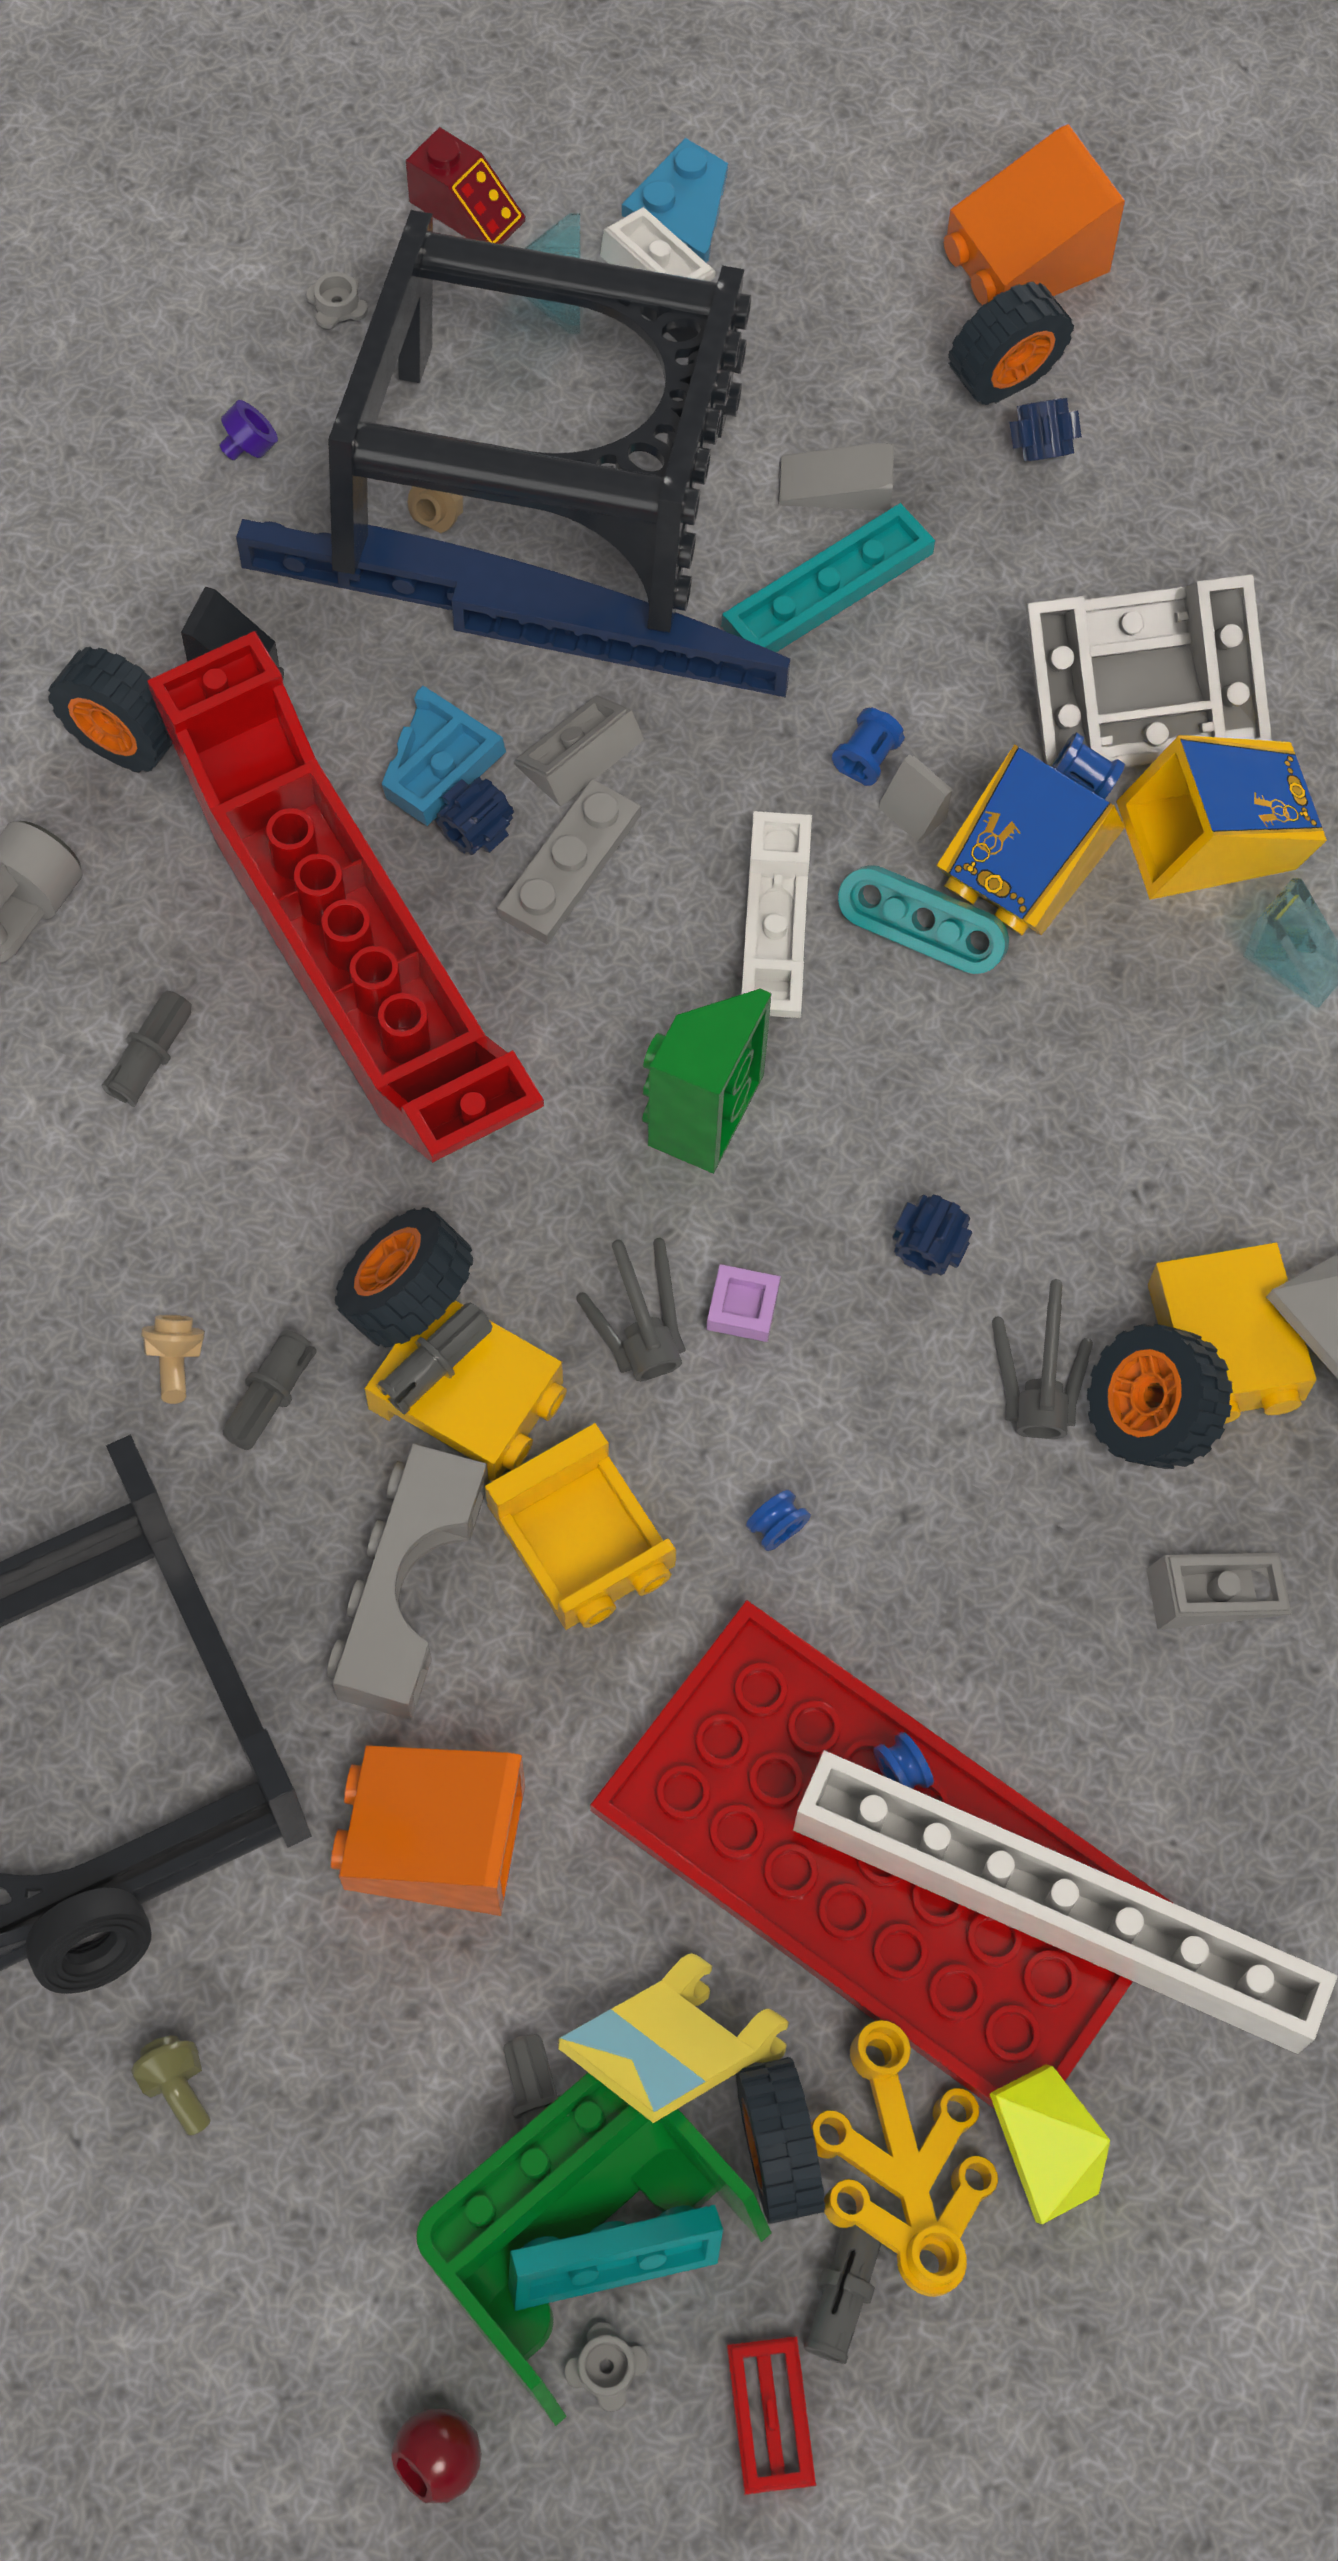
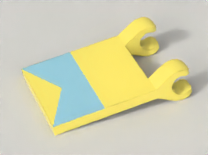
(664, 2049)

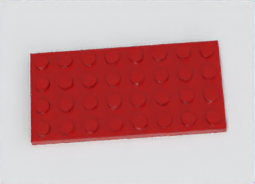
(718, 1804)

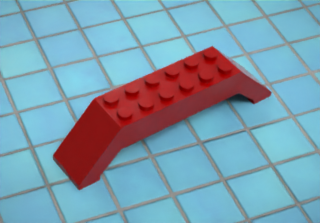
(334, 906)

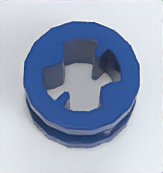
(778, 1520)
(904, 1762)

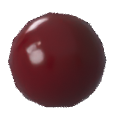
(437, 2455)

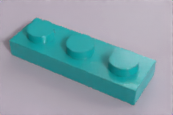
(614, 2256)

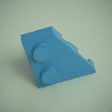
(684, 195)

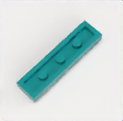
(831, 581)

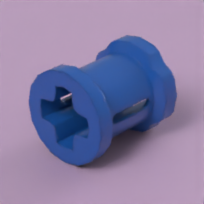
(868, 746)
(1088, 766)

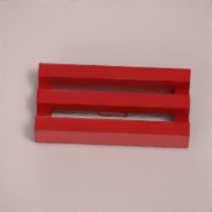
(778, 2480)

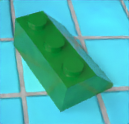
(705, 1077)

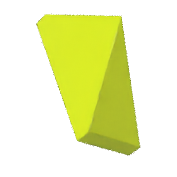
(1051, 2141)

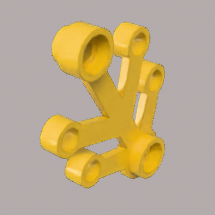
(905, 2169)

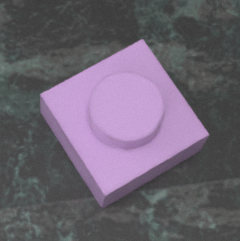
(743, 1303)

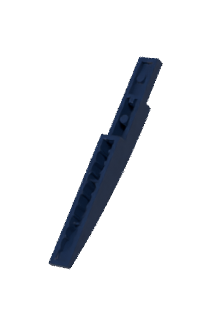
(518, 603)

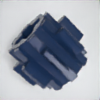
(1045, 429)
(475, 816)
(932, 1234)

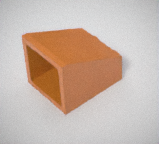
(1038, 221)
(431, 1826)

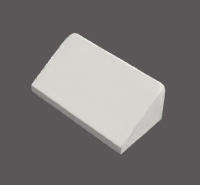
(648, 245)

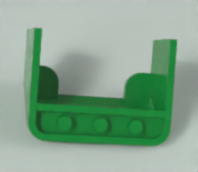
(562, 2182)

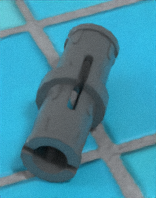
(843, 2294)

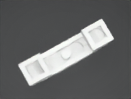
(777, 909)

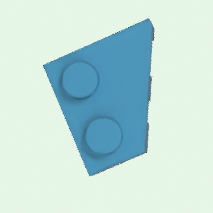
(436, 754)

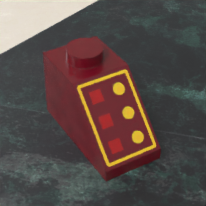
(461, 189)

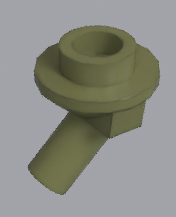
(165, 2069)

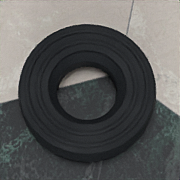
(80, 1917)

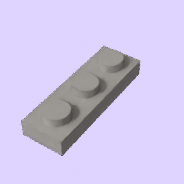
(569, 861)

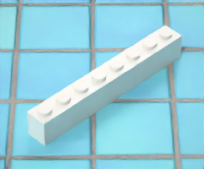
(1065, 1903)

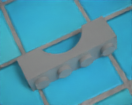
(433, 1506)

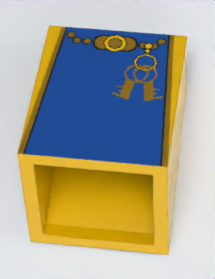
(1219, 814)
(1029, 842)

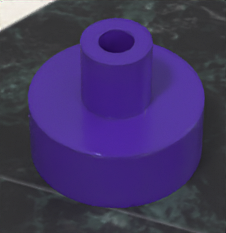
(246, 431)

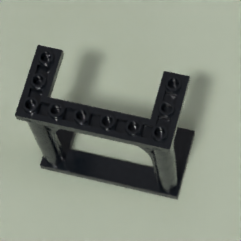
(629, 507)
(205, 1836)

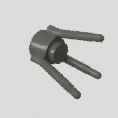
(649, 1346)
(1043, 1407)

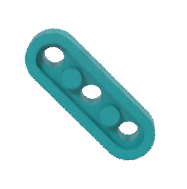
(897, 919)

